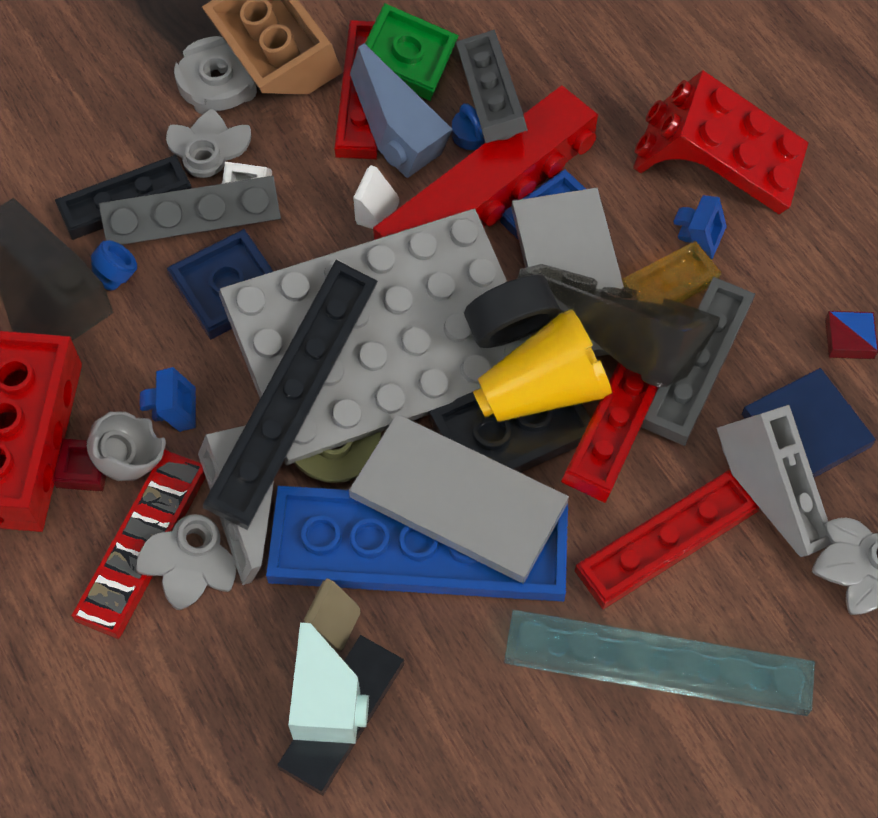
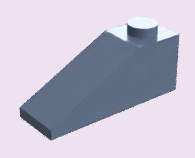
(399, 119)

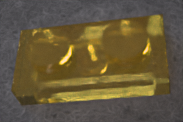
(674, 276)

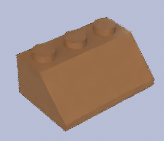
(276, 44)

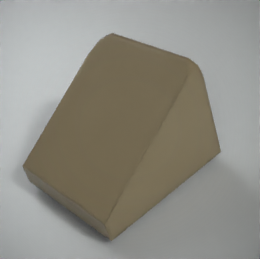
(333, 614)

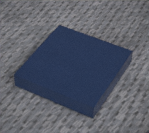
(213, 268)
(823, 418)

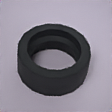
(511, 311)

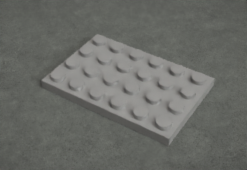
(406, 348)

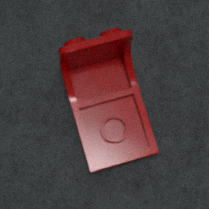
(728, 135)

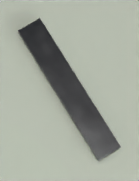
(290, 396)

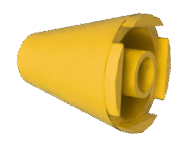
(544, 373)

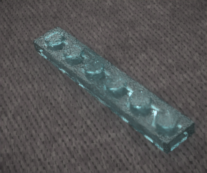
(661, 662)

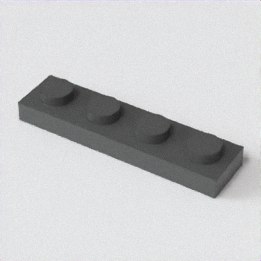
(491, 87)
(190, 211)
(680, 404)

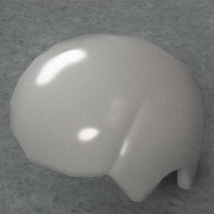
(124, 446)

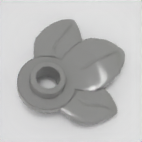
(207, 140)
(851, 563)
(187, 568)

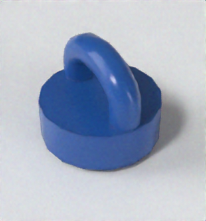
(467, 128)
(112, 264)

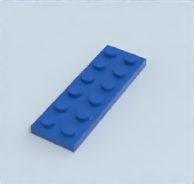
(340, 539)

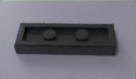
(82, 209)
(318, 761)

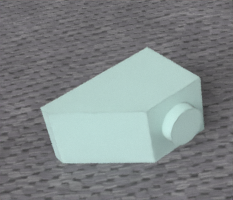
(324, 693)

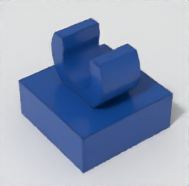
(702, 225)
(171, 400)

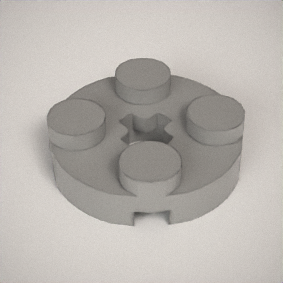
(209, 92)

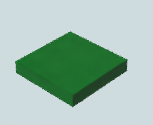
(412, 48)

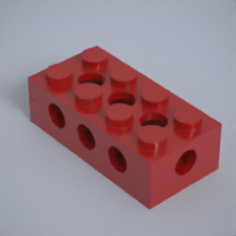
(35, 407)

